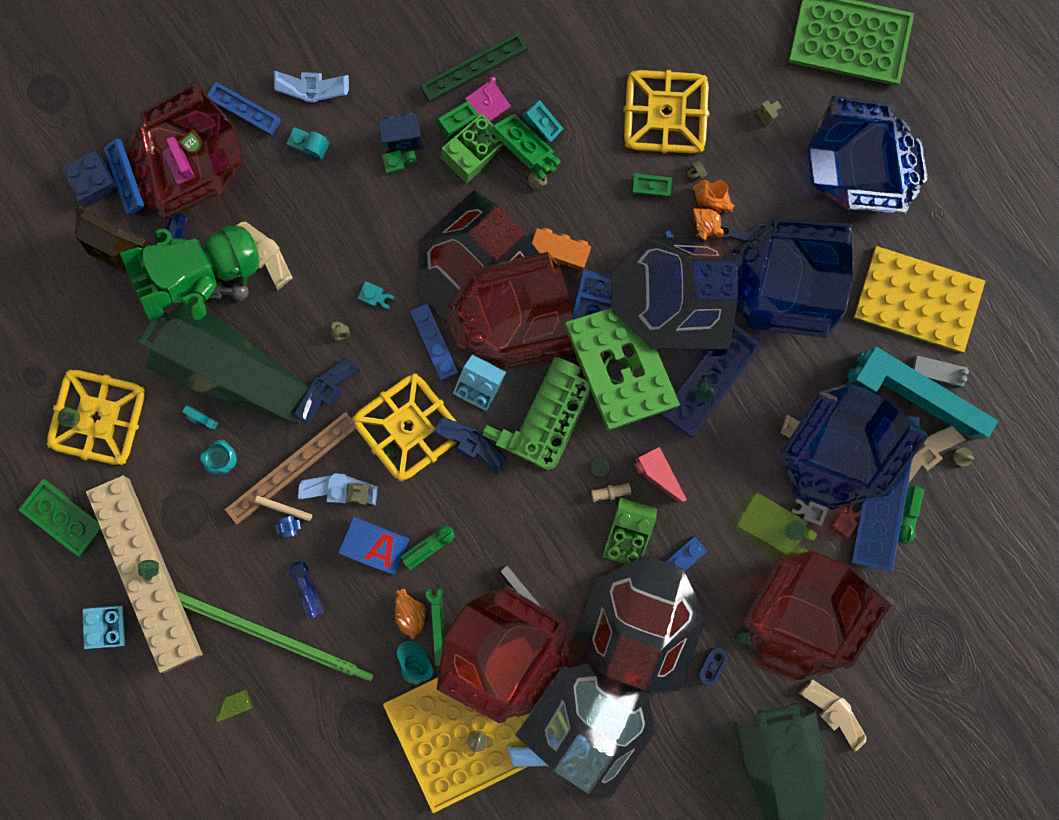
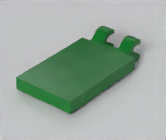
(526, 145)
(438, 622)

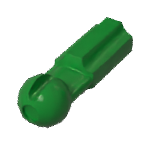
(911, 513)
(427, 547)

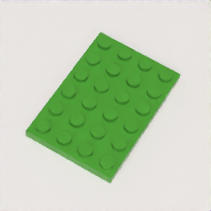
(852, 39)

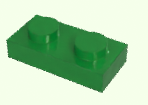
(652, 185)

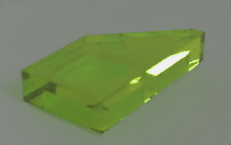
(234, 705)

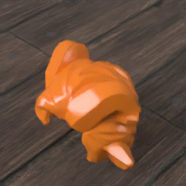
(708, 223)

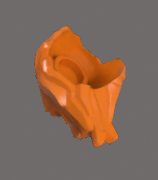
(713, 195)
(409, 614)

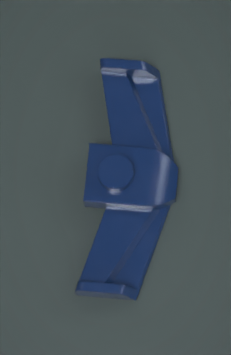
(324, 390)
(470, 442)

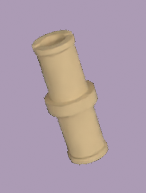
(611, 492)

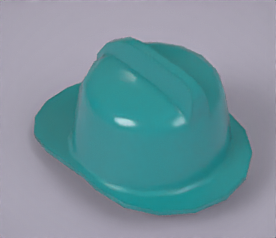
(414, 662)

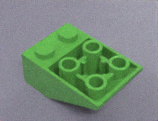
(471, 149)
(629, 531)

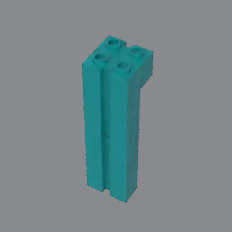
(879, 368)

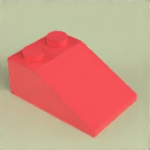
(657, 470)

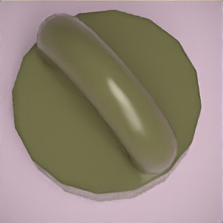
(699, 169)
(536, 183)
(339, 333)
(962, 457)
(477, 741)

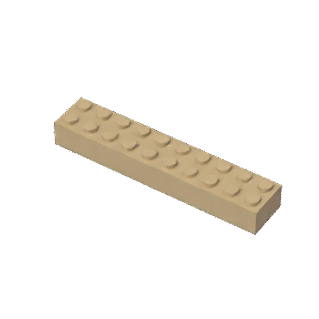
(154, 600)

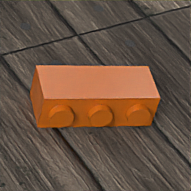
(562, 248)

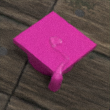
(489, 100)

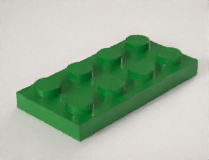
(61, 517)

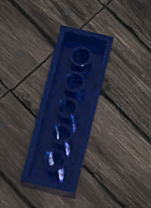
(719, 370)

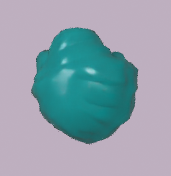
(218, 458)

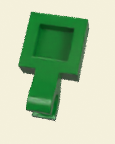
(396, 162)

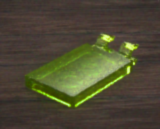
(769, 523)

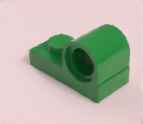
(456, 120)

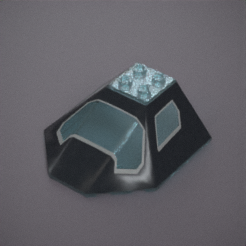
(589, 728)

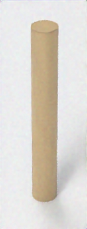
(283, 508)

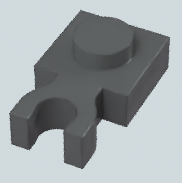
(811, 512)

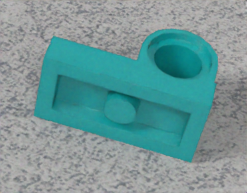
(540, 118)
(309, 143)

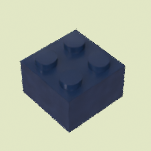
(401, 133)
(90, 178)

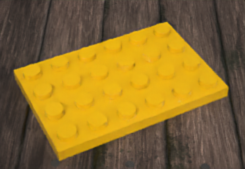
(919, 299)

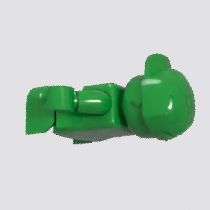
(187, 272)

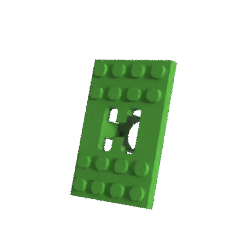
(631, 397)

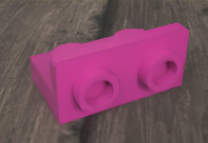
(178, 162)

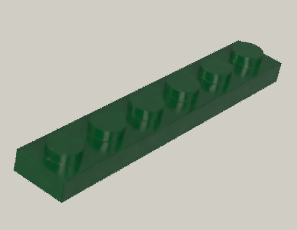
(474, 67)

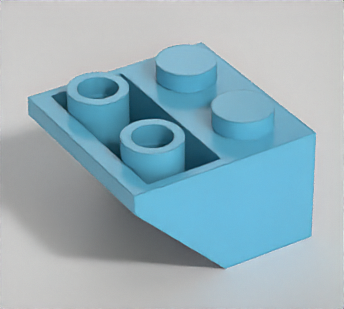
(479, 382)
(103, 627)

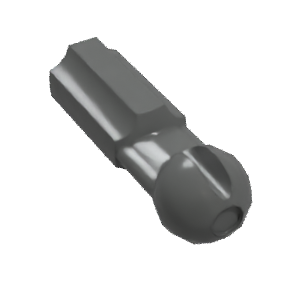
(236, 291)

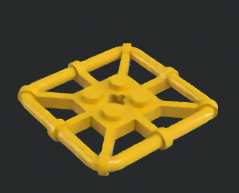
(673, 121)
(395, 426)
(102, 428)

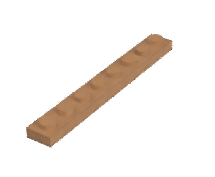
(292, 467)

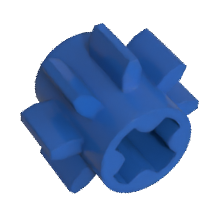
(287, 526)

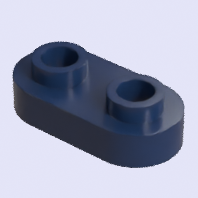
(715, 667)

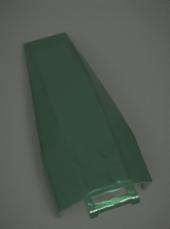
(221, 364)
(785, 764)

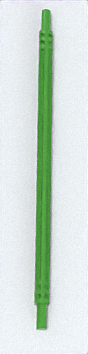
(273, 637)

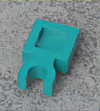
(373, 295)
(196, 416)

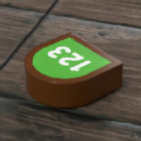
(191, 142)

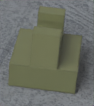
(768, 112)
(358, 493)

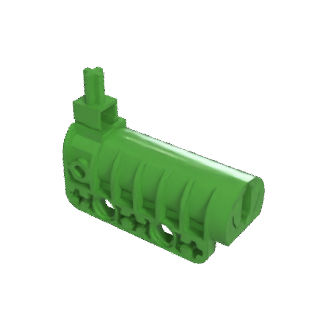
(546, 415)

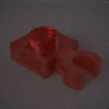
(845, 523)

